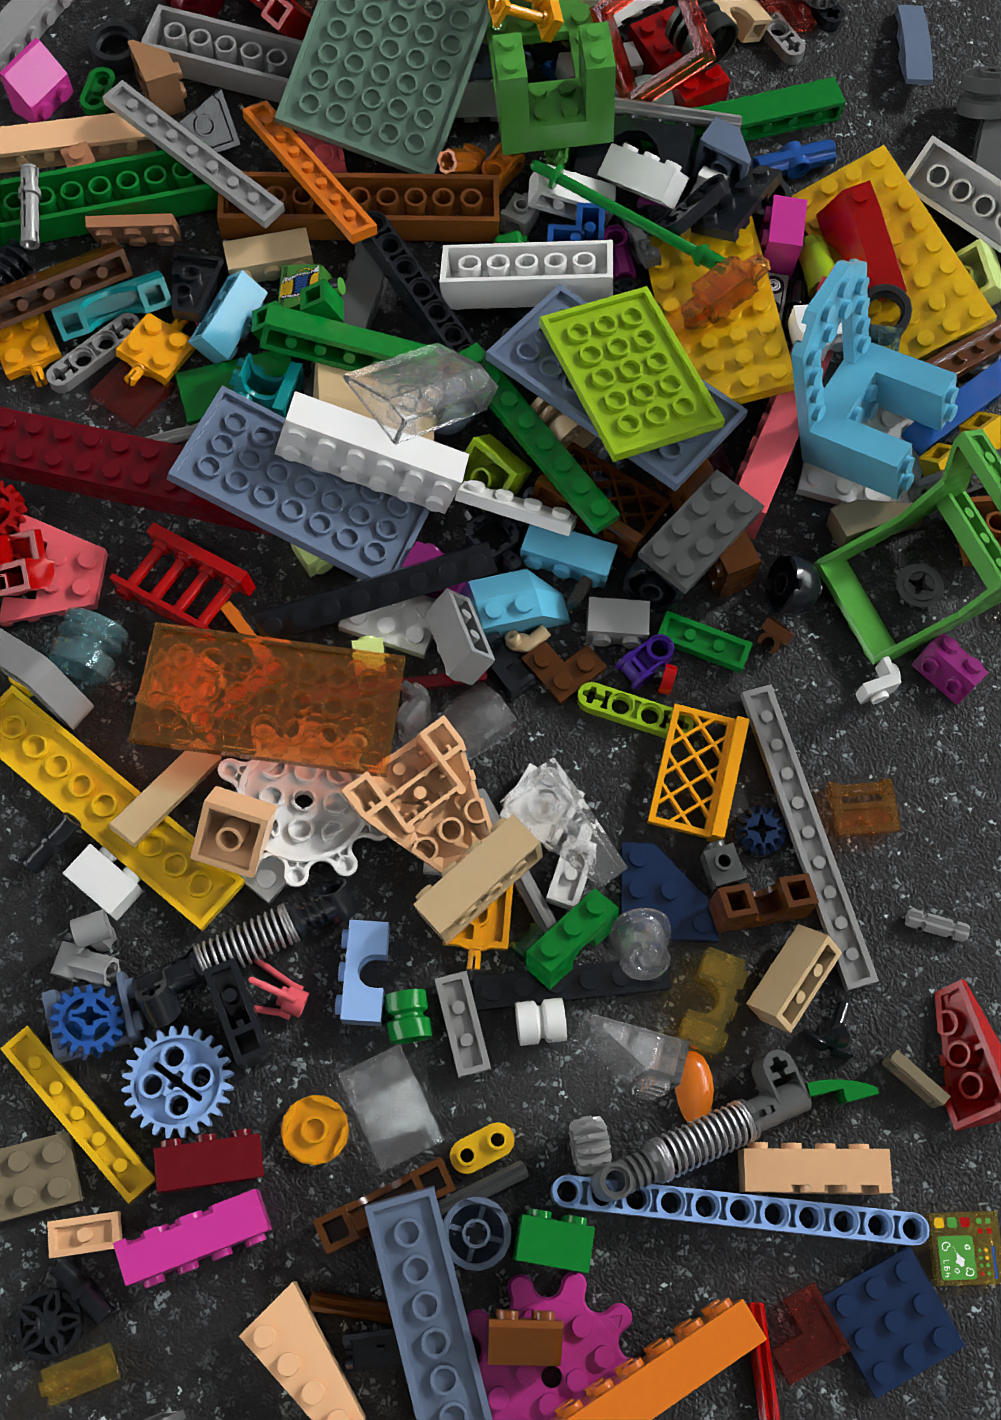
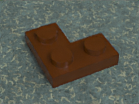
(559, 677)

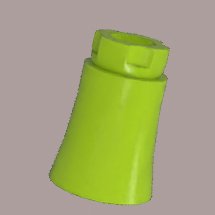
(815, 262)

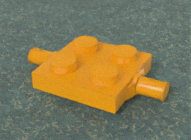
(28, 348)
(155, 349)
(487, 931)

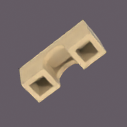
(749, 16)

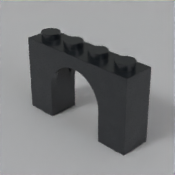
(672, 141)

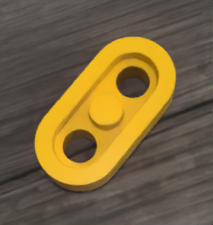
(482, 1148)

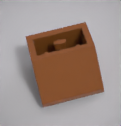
(524, 1339)

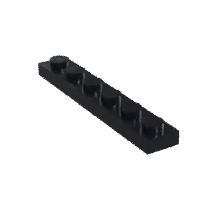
(581, 983)

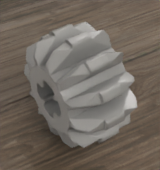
(589, 1144)

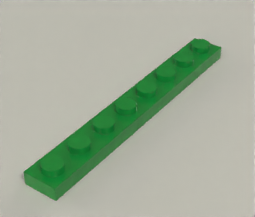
(546, 449)

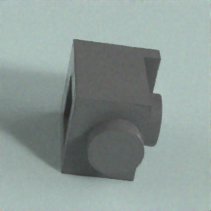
(715, 873)

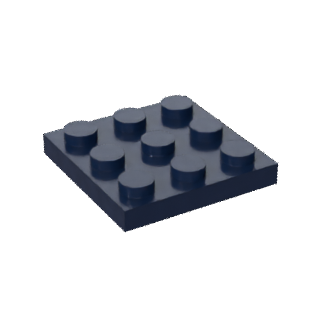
(892, 1321)

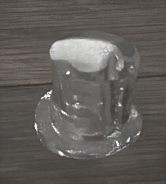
(642, 941)

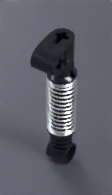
(160, 988)

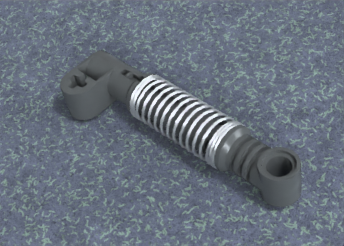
(738, 1123)

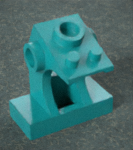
(253, 379)

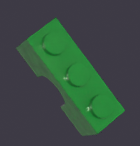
(315, 299)
(556, 950)

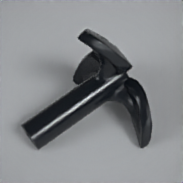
(836, 1037)

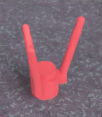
(291, 999)

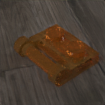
(864, 817)

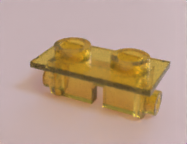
(79, 1375)

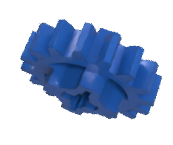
(73, 1029)

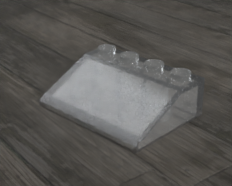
(422, 390)
(636, 1056)

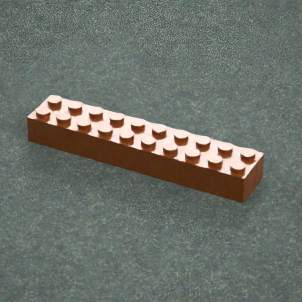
(415, 205)

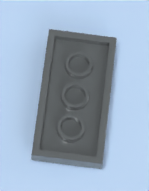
(700, 531)

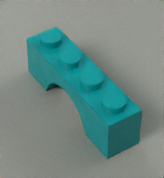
(132, 296)

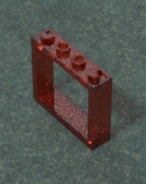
(671, 76)

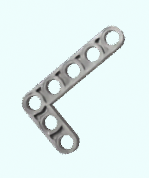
(43, 680)

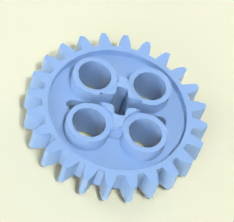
(159, 1107)

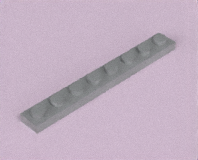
(194, 154)

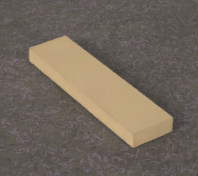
(163, 795)

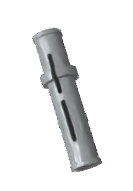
(29, 213)

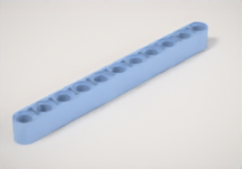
(754, 1218)

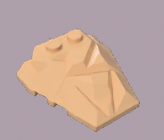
(426, 799)

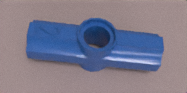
(798, 159)

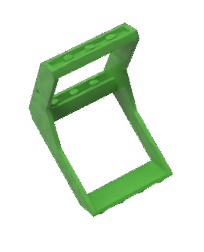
(968, 452)

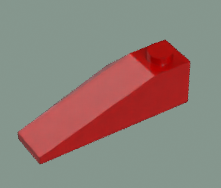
(858, 231)
(969, 1058)

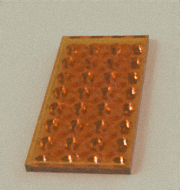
(268, 699)

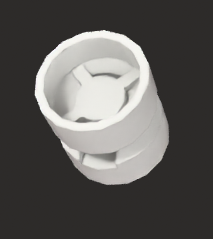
(541, 1021)

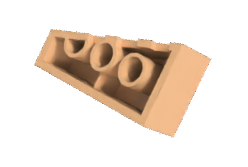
(814, 1170)
(301, 1359)

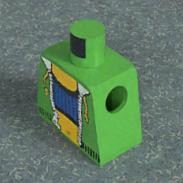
(300, 276)

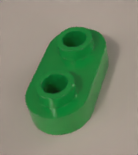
(92, 93)

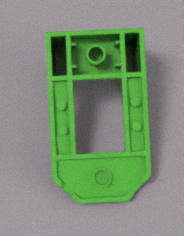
(556, 111)

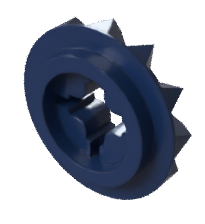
(751, 840)

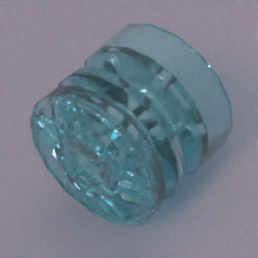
(87, 645)

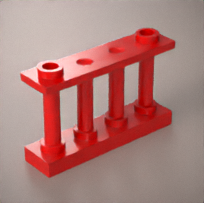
(186, 555)

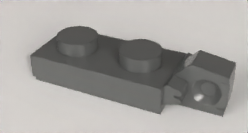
(640, 246)

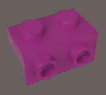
(950, 668)

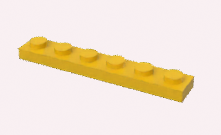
(79, 1114)

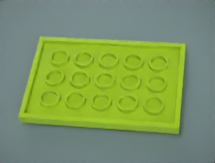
(631, 373)

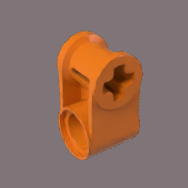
(503, 165)

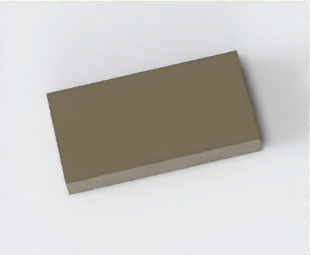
(915, 1079)

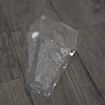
(480, 719)
(564, 823)

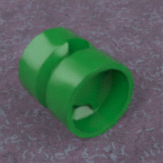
(407, 1016)

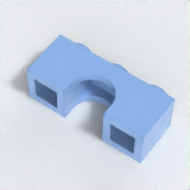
(364, 943)

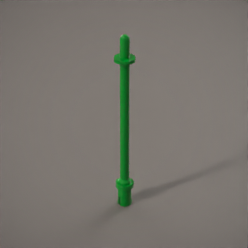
(700, 254)

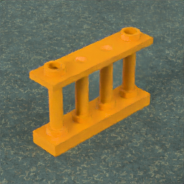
(546, 15)

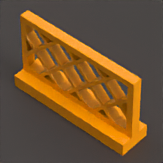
(725, 778)

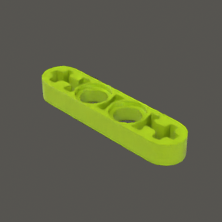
(636, 707)

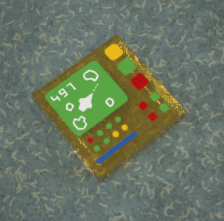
(965, 1248)

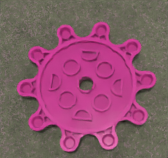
(588, 1350)

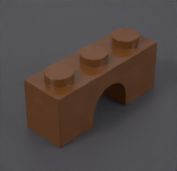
(784, 901)

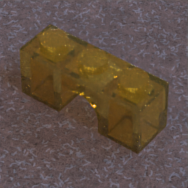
(722, 976)

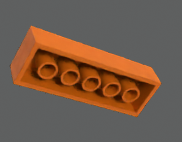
(670, 1366)

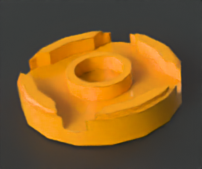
(315, 1130)

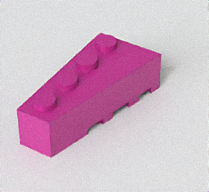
(192, 1239)

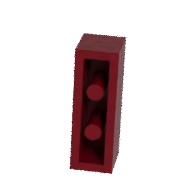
(208, 1161)

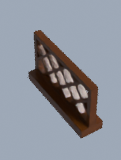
(618, 532)

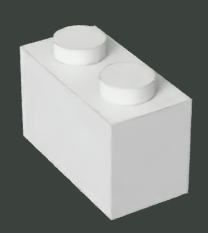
(103, 881)

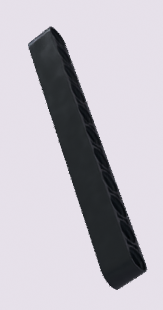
(429, 306)

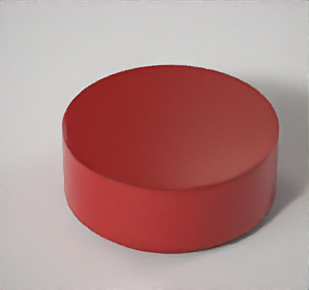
(667, 679)

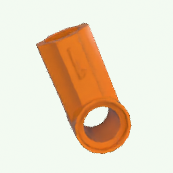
(461, 160)

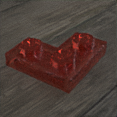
(794, 11)
(818, 1339)

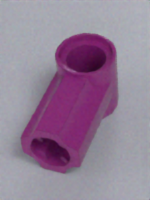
(622, 258)

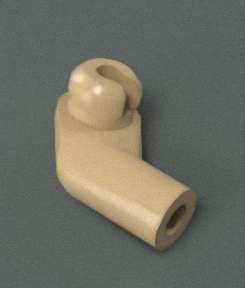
(526, 642)

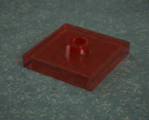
(128, 401)

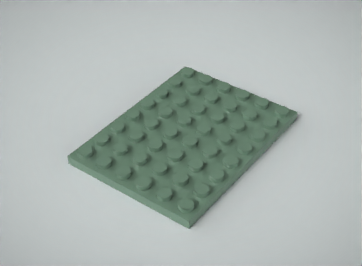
(385, 76)

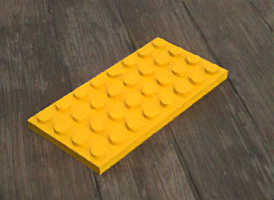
(941, 291)
(741, 352)

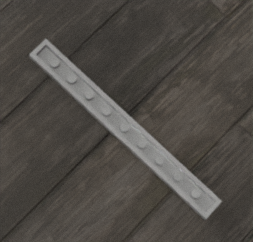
(808, 836)

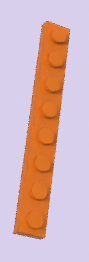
(310, 173)

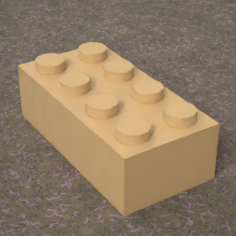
(478, 878)

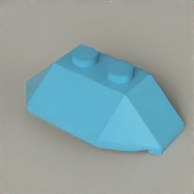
(516, 602)

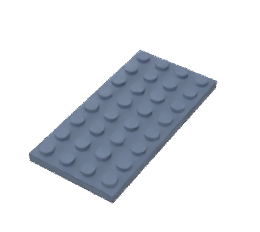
(531, 362)
(337, 520)

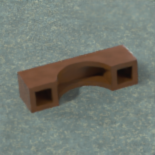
(350, 1221)

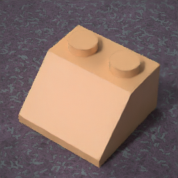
(233, 831)

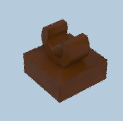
(777, 632)

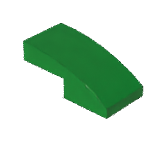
(845, 1090)

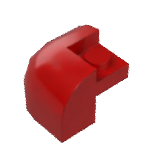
(24, 563)

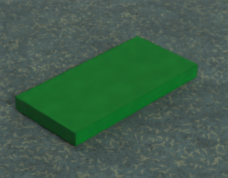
(202, 384)

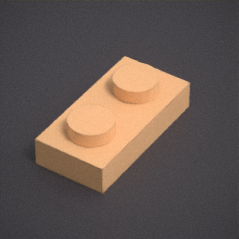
(84, 1234)

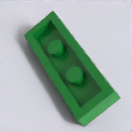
(706, 642)

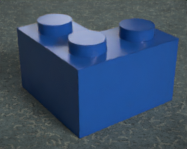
(588, 225)

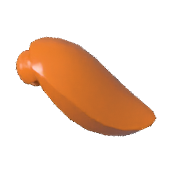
(696, 1088)

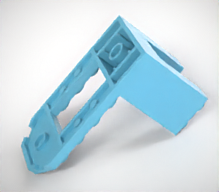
(868, 378)

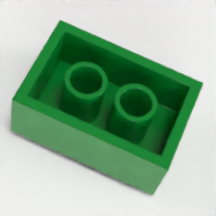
(554, 1242)

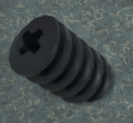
(12, 260)

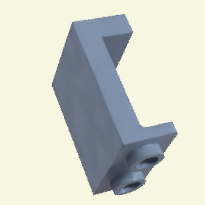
(124, 991)

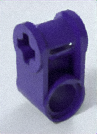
(641, 664)

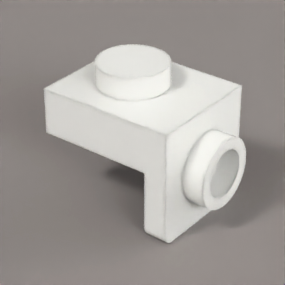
(880, 688)

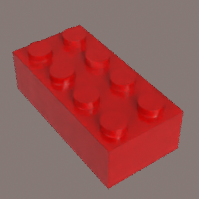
(658, 53)

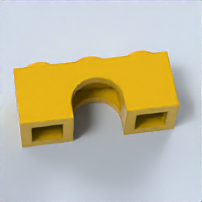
(937, 456)

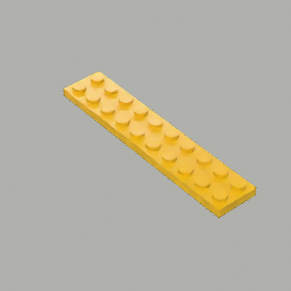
(96, 794)

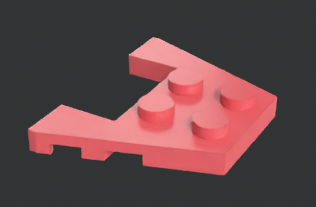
(76, 578)

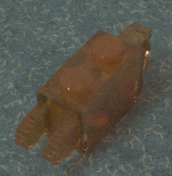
(723, 289)

